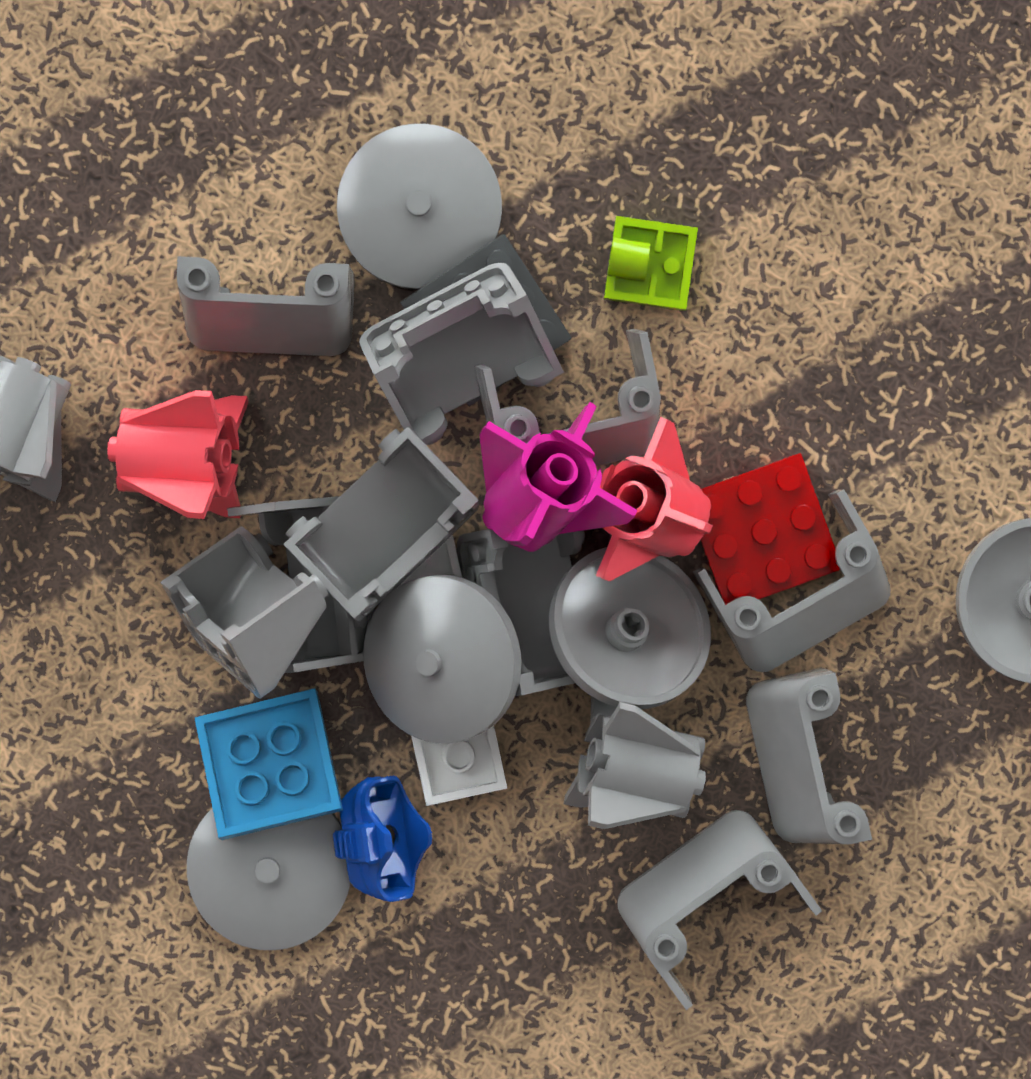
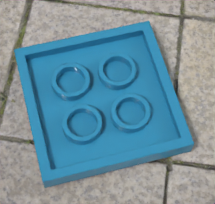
(268, 764)

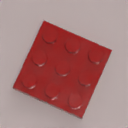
(767, 531)

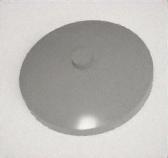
(417, 203)
(996, 600)
(630, 636)
(442, 658)
(268, 884)

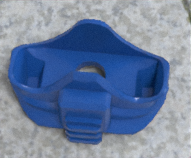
(372, 860)

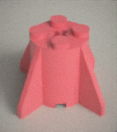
(181, 452)
(669, 506)

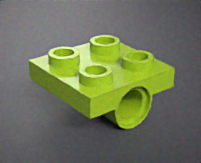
(650, 263)

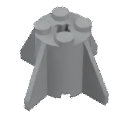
(31, 426)
(635, 768)

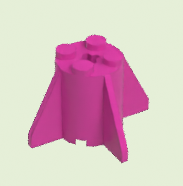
(545, 485)

